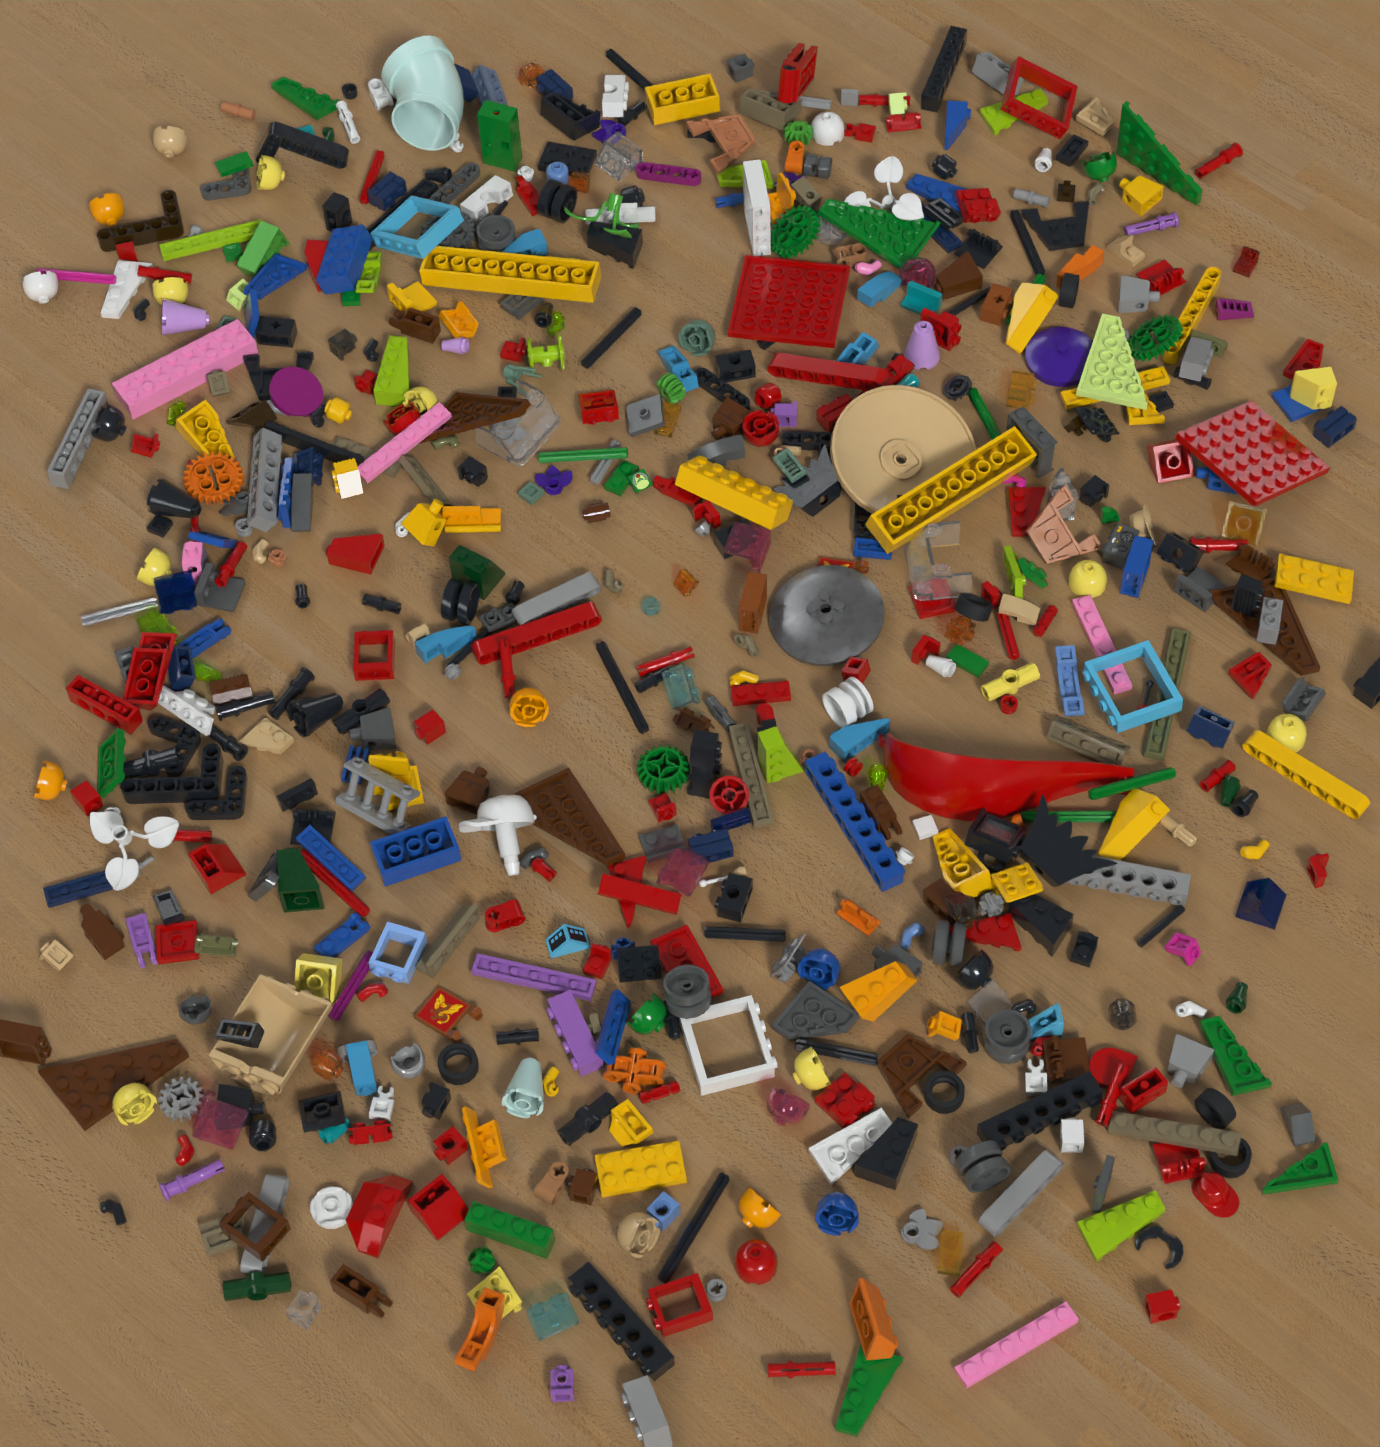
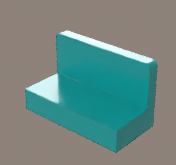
(921, 297)

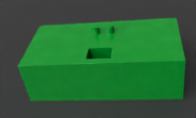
(499, 135)

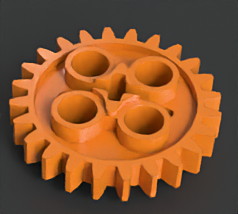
(230, 474)

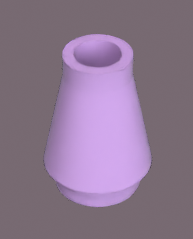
(456, 345)

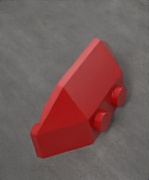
(376, 1212)

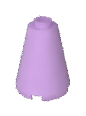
(181, 317)
(922, 346)

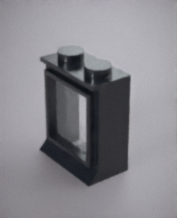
(995, 836)

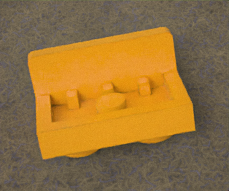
(459, 321)

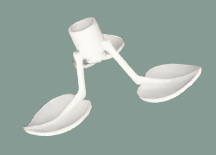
(909, 204)
(110, 826)

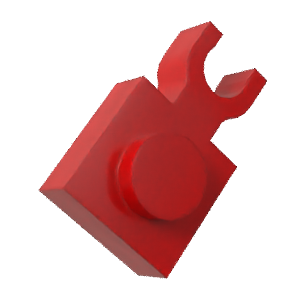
(862, 132)

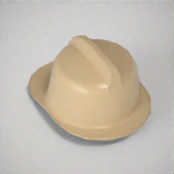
(1142, 521)

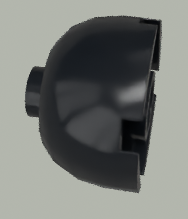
(110, 424)
(975, 972)

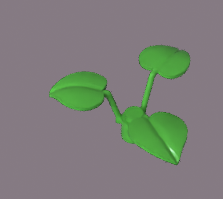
(613, 204)

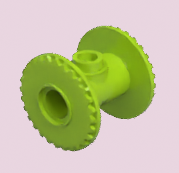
(547, 356)

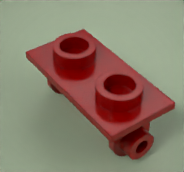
(898, 123)
(362, 1132)

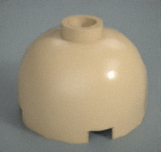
(169, 141)
(637, 1233)

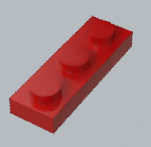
(760, 693)

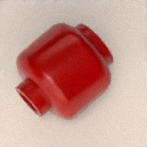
(768, 396)

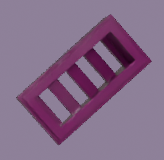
(1224, 312)

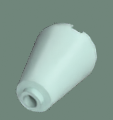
(525, 1091)

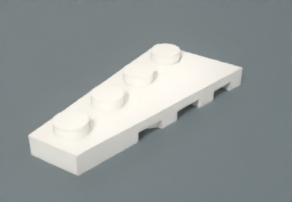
(125, 287)
(848, 1145)

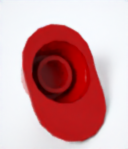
(1216, 1194)

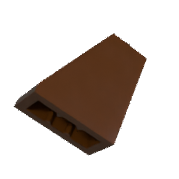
(959, 278)

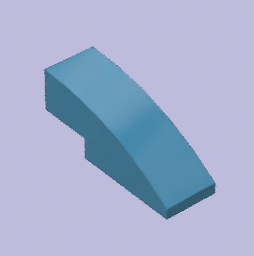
(879, 288)
(860, 350)
(679, 365)
(444, 642)

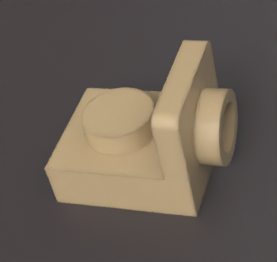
(416, 634)
(55, 954)

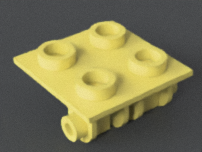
(500, 1283)

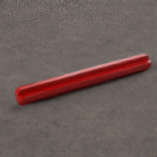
(335, 885)

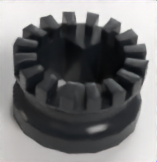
(353, 91)

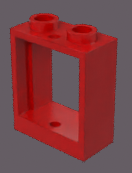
(376, 670)
(685, 1322)

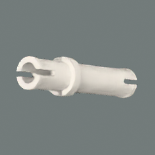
(346, 117)

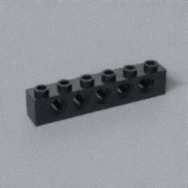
(943, 69)
(1064, 1094)
(589, 1277)

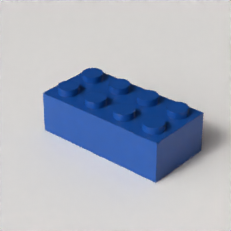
(344, 259)
(415, 851)

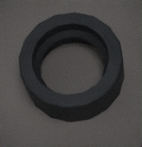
(1069, 290)
(973, 607)
(458, 1049)
(944, 1077)
(1215, 1108)
(1232, 1171)

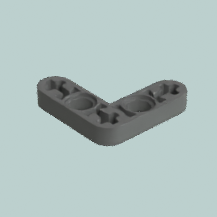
(234, 185)
(266, 879)

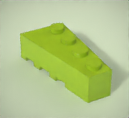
(394, 373)

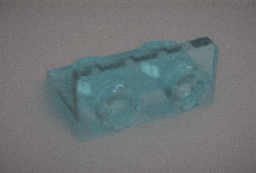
(681, 686)
(552, 1316)

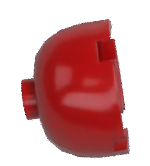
(401, 418)
(760, 428)
(729, 794)
(755, 1262)

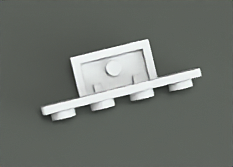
(628, 214)
(189, 708)

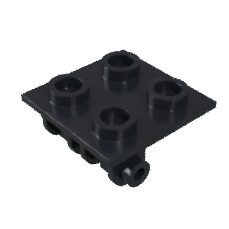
(980, 247)
(1097, 422)
(320, 820)
(638, 963)

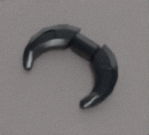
(1154, 1232)

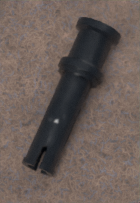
(296, 687)
(235, 707)
(228, 744)

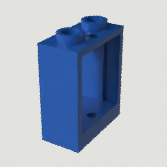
(1136, 566)

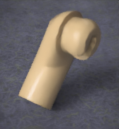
(795, 450)

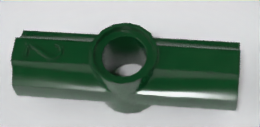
(257, 1286)

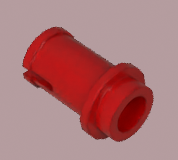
(543, 869)

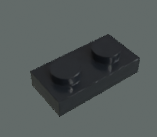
(1072, 150)
(297, 795)

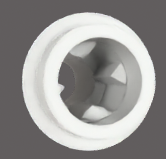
(1044, 160)
(942, 666)

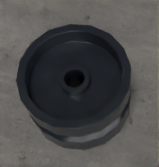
(555, 198)
(460, 601)

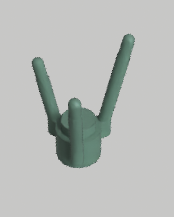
(514, 373)

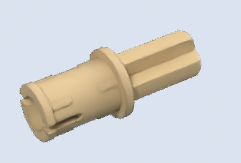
(1178, 830)

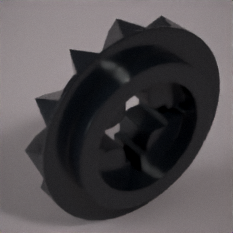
(960, 382)

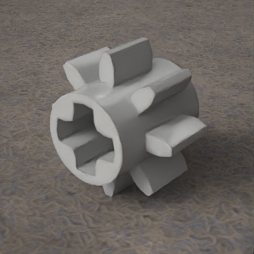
(991, 904)

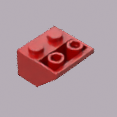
(215, 866)
(438, 1207)

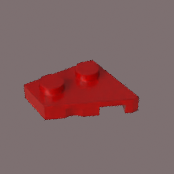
(1251, 673)

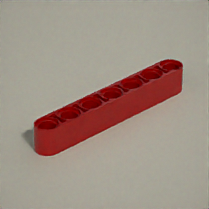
(827, 372)
(538, 632)

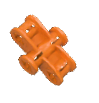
(634, 1072)

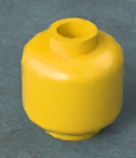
(338, 410)

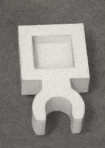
(1035, 1080)
(382, 1106)

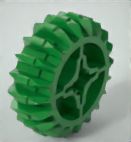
(655, 761)

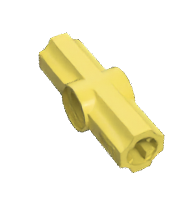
(1010, 682)

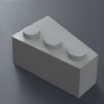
(646, 1413)

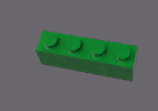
(510, 1229)

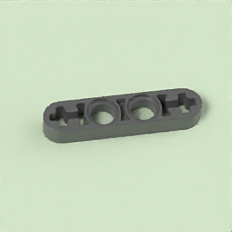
(471, 170)

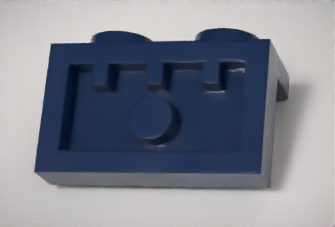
(309, 462)

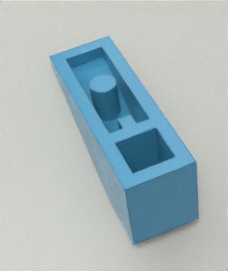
(856, 737)
(362, 1068)

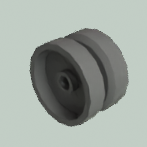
(495, 233)
(949, 943)
(687, 991)
(1007, 1036)
(982, 1166)

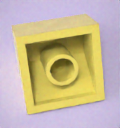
(1314, 387)
(318, 975)

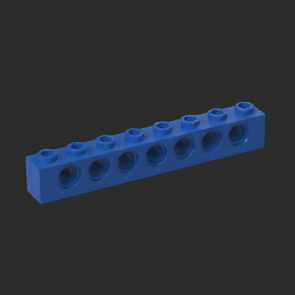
(883, 876)

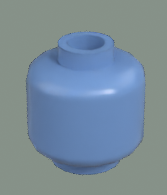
(558, 171)

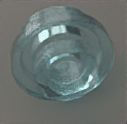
(651, 602)

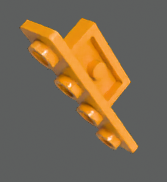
(471, 515)
(485, 1145)

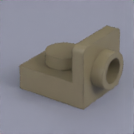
(218, 383)

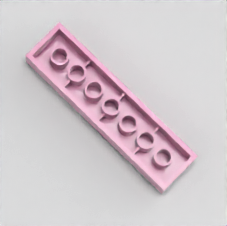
(184, 369)

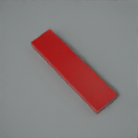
(639, 894)

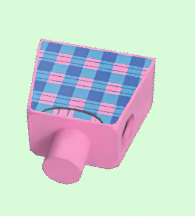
(194, 556)

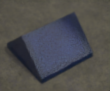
(1261, 903)

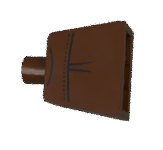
(729, 419)
(468, 790)

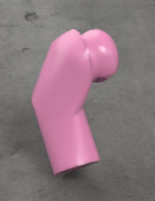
(867, 269)

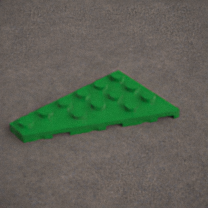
(1141, 148)
(880, 231)

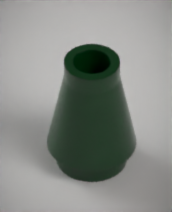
(1229, 790)
(1237, 999)

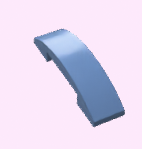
(1068, 681)

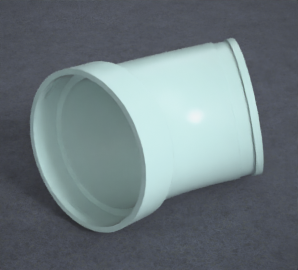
(426, 92)

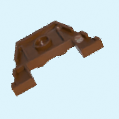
(908, 1064)

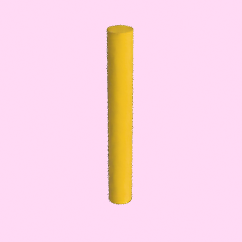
(472, 528)

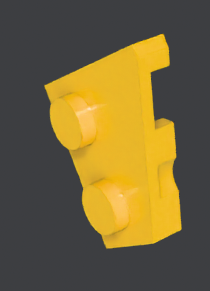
(1140, 416)

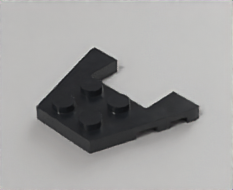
(1063, 232)
(262, 377)

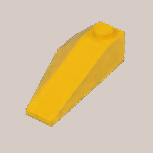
(1029, 309)
(203, 430)
(1133, 821)
(960, 866)

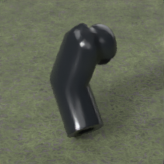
(139, 310)
(370, 352)
(317, 416)
(1025, 1005)
(114, 1208)

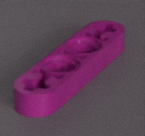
(668, 172)

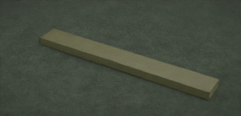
(1174, 665)

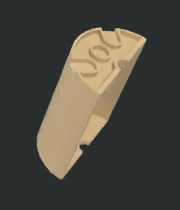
(289, 1027)

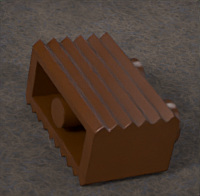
(230, 688)

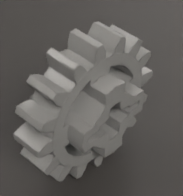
(181, 1099)

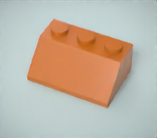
(872, 1321)

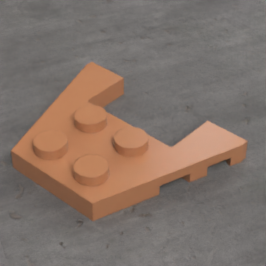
(731, 135)
(1053, 536)

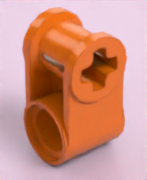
(795, 158)

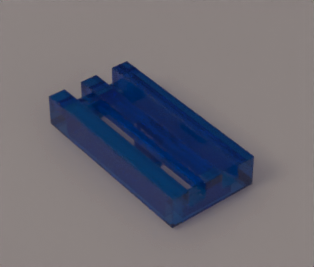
(731, 820)

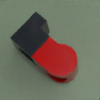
(765, 717)

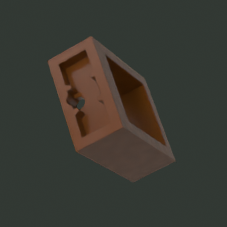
(23, 1042)
(271, 1237)

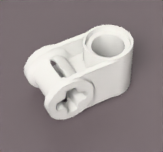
(379, 94)

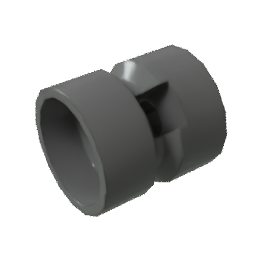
(823, 169)

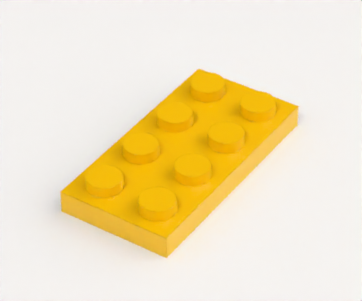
(1314, 578)
(640, 1169)

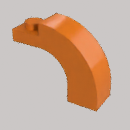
(485, 1326)

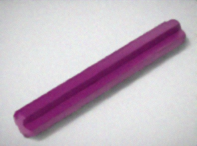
(351, 987)

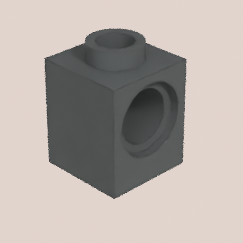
(740, 68)

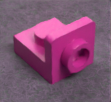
(1184, 947)

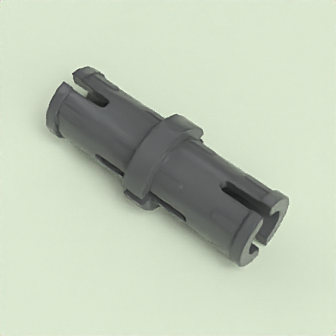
(713, 705)

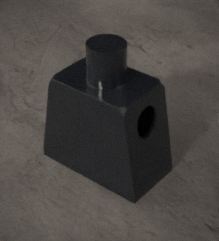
(241, 1098)

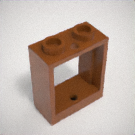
(753, 602)

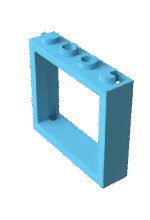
(385, 236)
(1121, 723)

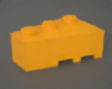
(879, 989)

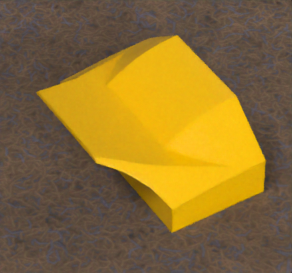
(628, 1124)

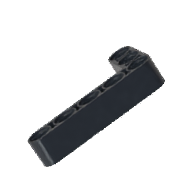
(302, 143)
(181, 786)

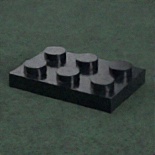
(576, 158)

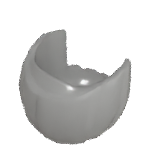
(409, 1062)

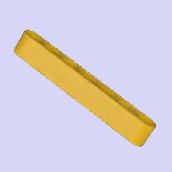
(1194, 312)
(1306, 774)

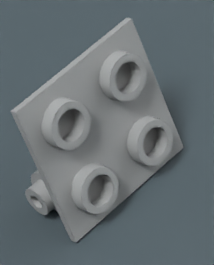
(787, 964)

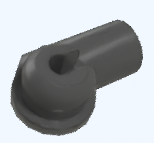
(533, 854)

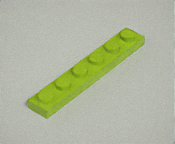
(208, 240)

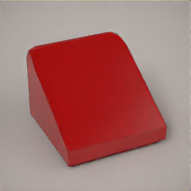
(126, 251)

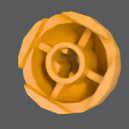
(107, 209)
(528, 707)
(50, 781)
(757, 1210)

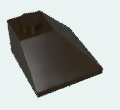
(253, 416)

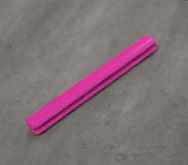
(81, 276)

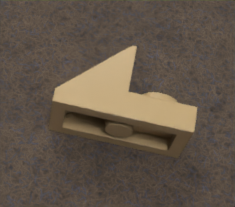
(1126, 251)

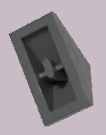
(1299, 1124)

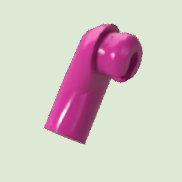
(1019, 480)

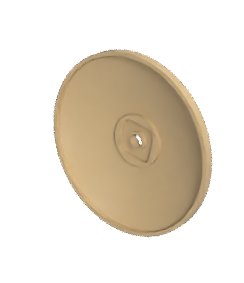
(892, 425)

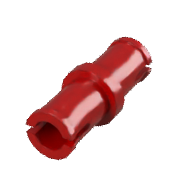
(1217, 775)

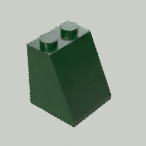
(475, 568)
(296, 883)

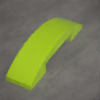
(371, 273)

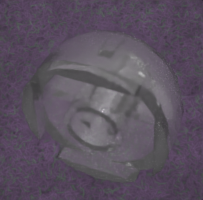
(829, 234)

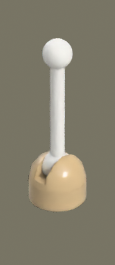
(739, 871)

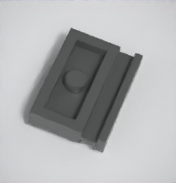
(519, 305)
(661, 842)

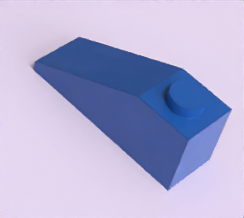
(955, 120)

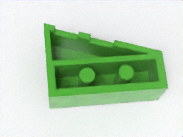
(260, 249)

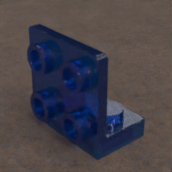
(175, 592)

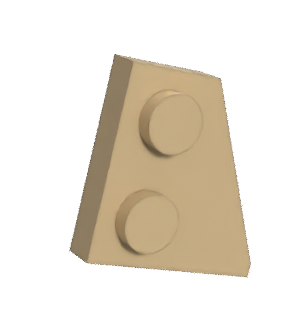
(1095, 117)
(267, 737)

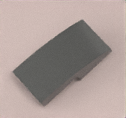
(498, 619)

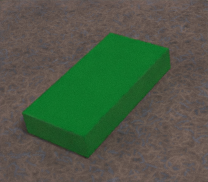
(234, 164)
(968, 660)

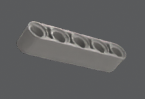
(557, 599)
(1020, 1193)
(272, 1194)

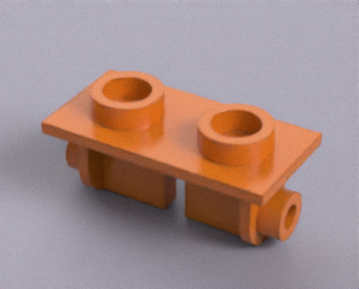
(858, 917)

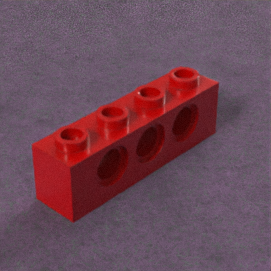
(104, 704)

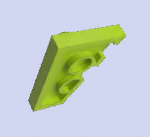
(733, 176)
(1013, 572)

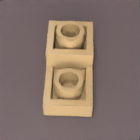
(1022, 609)

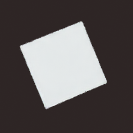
(925, 827)

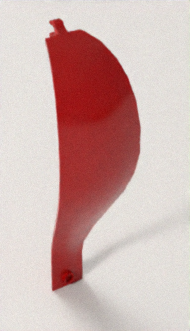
(963, 784)

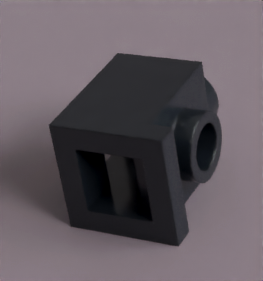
(473, 471)
(1093, 491)
(435, 1101)

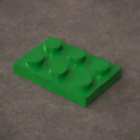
(111, 763)

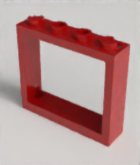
(1046, 80)

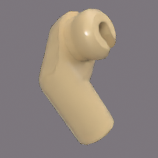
(257, 552)

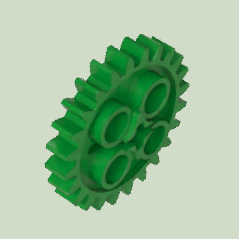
(794, 231)
(1167, 332)

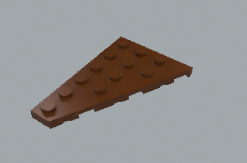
(477, 411)
(1292, 642)
(571, 817)
(91, 1083)

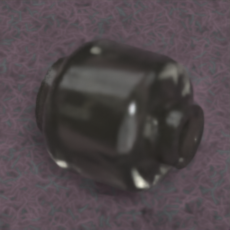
(1122, 1013)

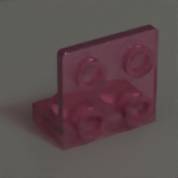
(749, 543)
(683, 870)
(218, 1121)

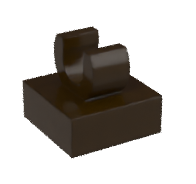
(1066, 192)
(1076, 424)

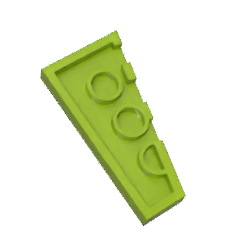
(998, 119)
(1113, 1226)

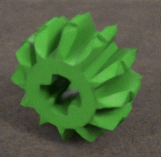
(798, 132)
(671, 388)

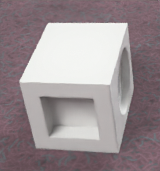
(1072, 1135)

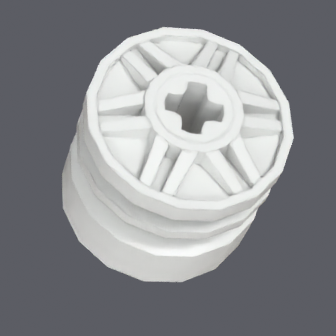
(847, 702)

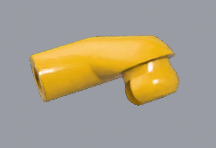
(742, 676)
(1254, 852)
(549, 1082)

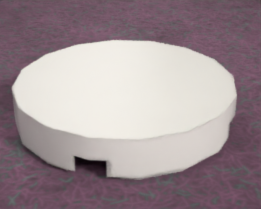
(331, 1207)

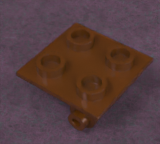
(1249, 565)
(1065, 1058)

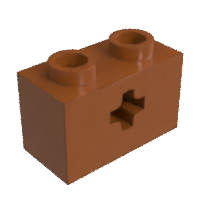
(997, 304)

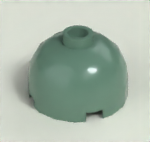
(697, 337)

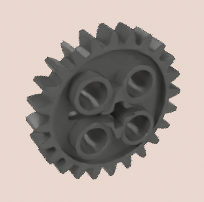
(459, 236)

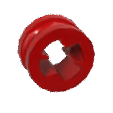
(1004, 707)
(853, 767)

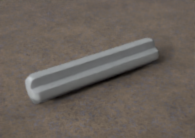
(603, 465)

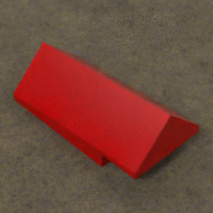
(149, 669)

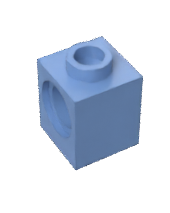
(665, 1203)

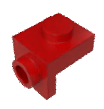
(144, 445)

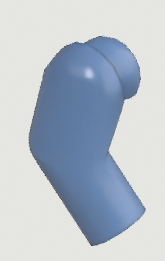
(908, 933)

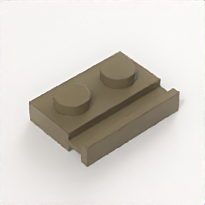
(215, 1240)

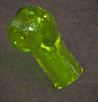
(173, 411)

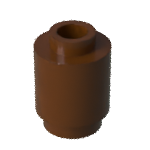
(596, 512)

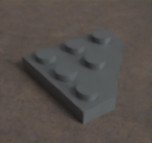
(814, 1015)

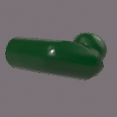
(328, 133)

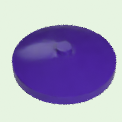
(1058, 355)

